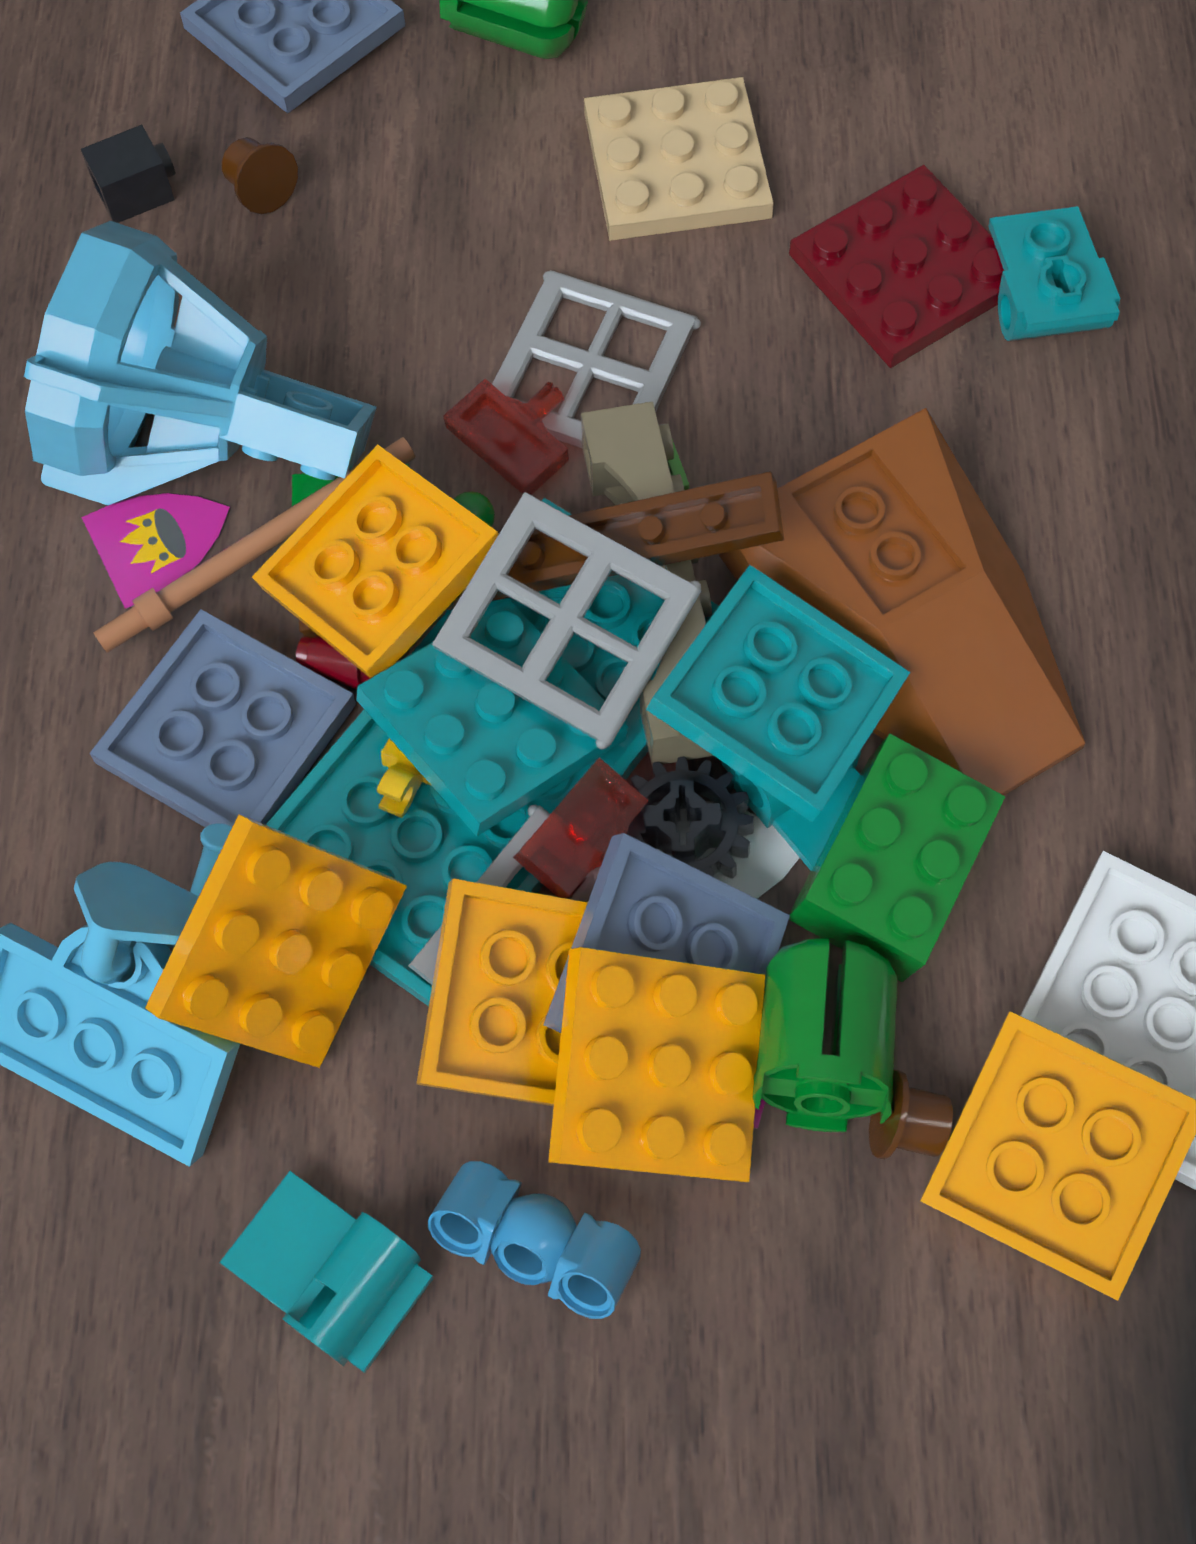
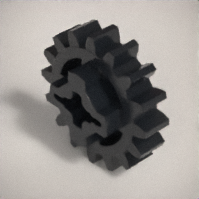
(711, 824)

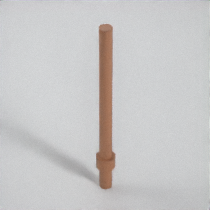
(154, 608)

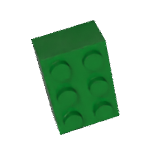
(897, 856)

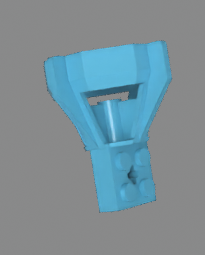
(116, 357)

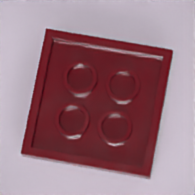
(903, 265)

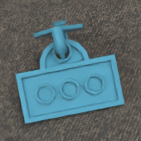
(80, 1015)

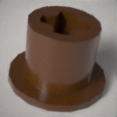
(260, 173)
(917, 1123)

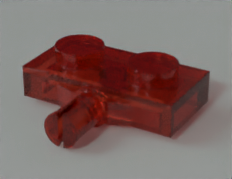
(510, 433)
(580, 829)

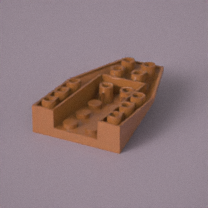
(920, 572)

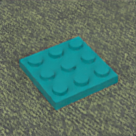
(779, 692)
(475, 738)

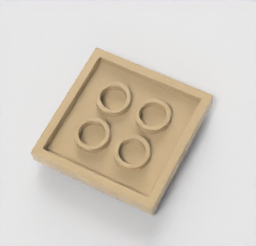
(677, 158)

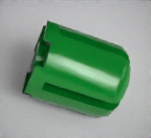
(528, 26)
(861, 1059)

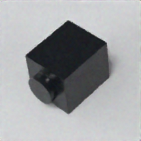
(130, 173)

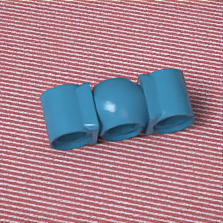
(535, 1239)

